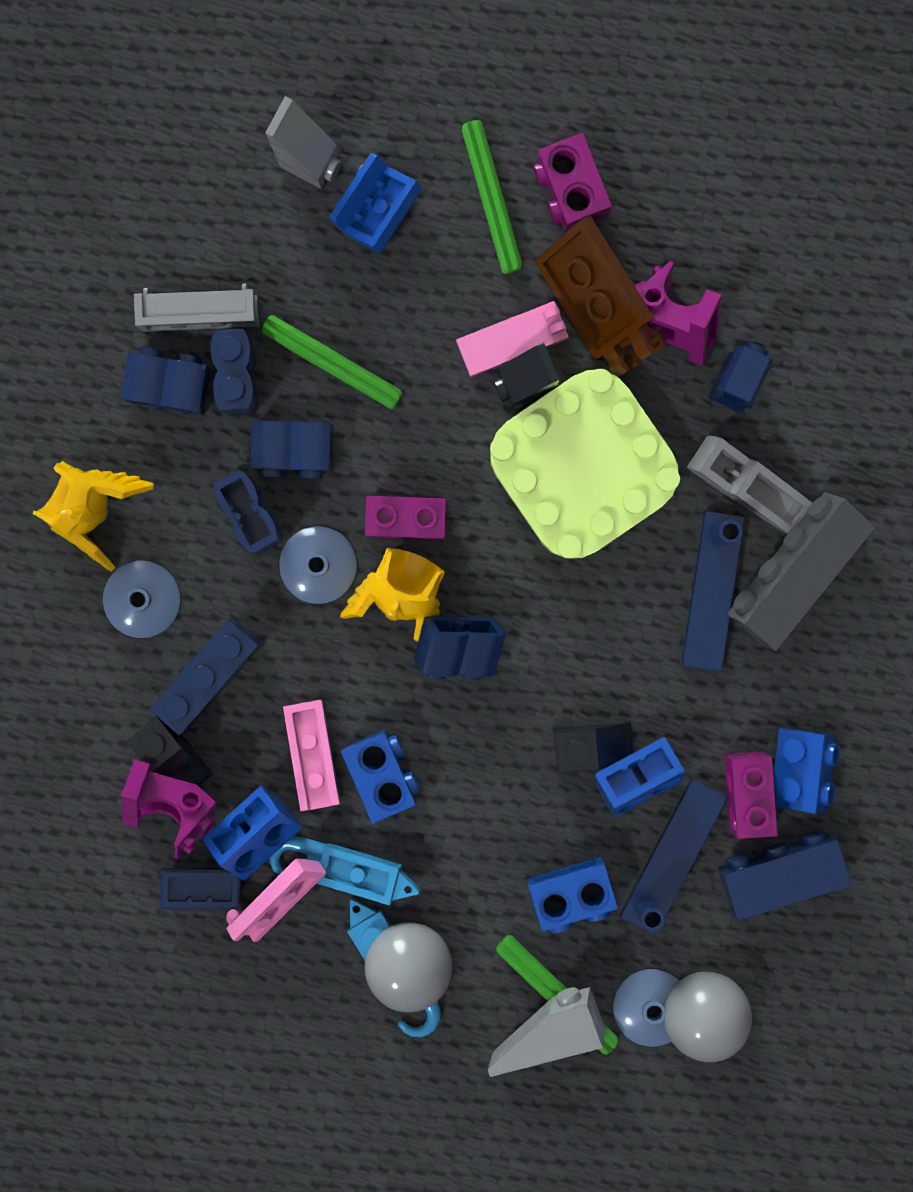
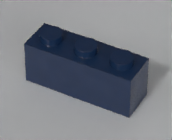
(206, 676)
(784, 875)

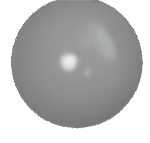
(408, 967)
(708, 1016)

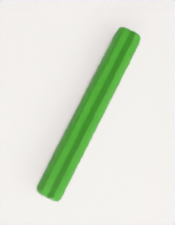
(491, 196)
(331, 362)
(541, 978)

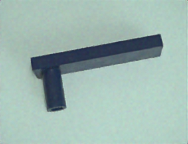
(712, 591)
(673, 856)

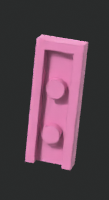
(511, 337)
(311, 755)
(275, 900)

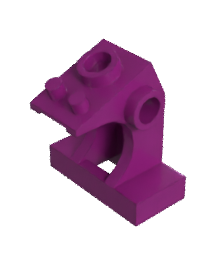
(686, 327)
(156, 793)

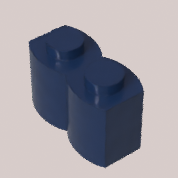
(235, 360)
(741, 377)
(165, 382)
(291, 447)
(244, 502)
(459, 646)

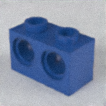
(639, 777)
(370, 778)
(252, 833)
(569, 884)

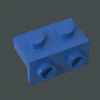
(374, 203)
(805, 770)

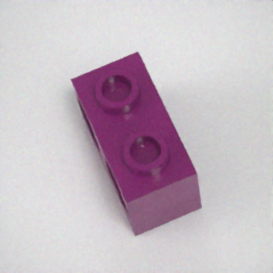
(581, 181)
(405, 517)
(750, 795)

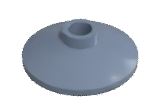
(338, 569)
(160, 594)
(634, 998)

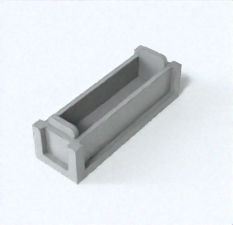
(196, 310)

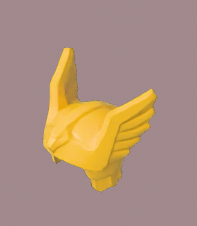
(82, 503)
(401, 588)

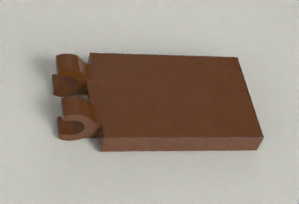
(599, 297)

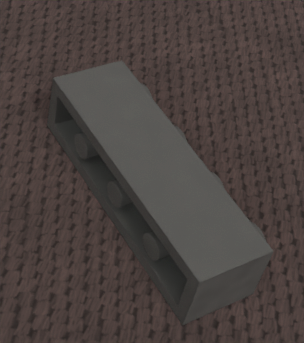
(800, 570)

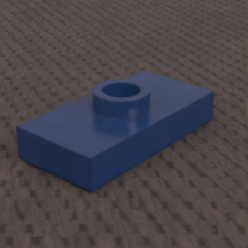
(199, 888)

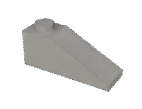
(302, 145)
(559, 1029)

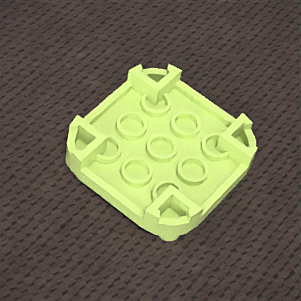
(584, 464)

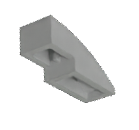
(749, 484)

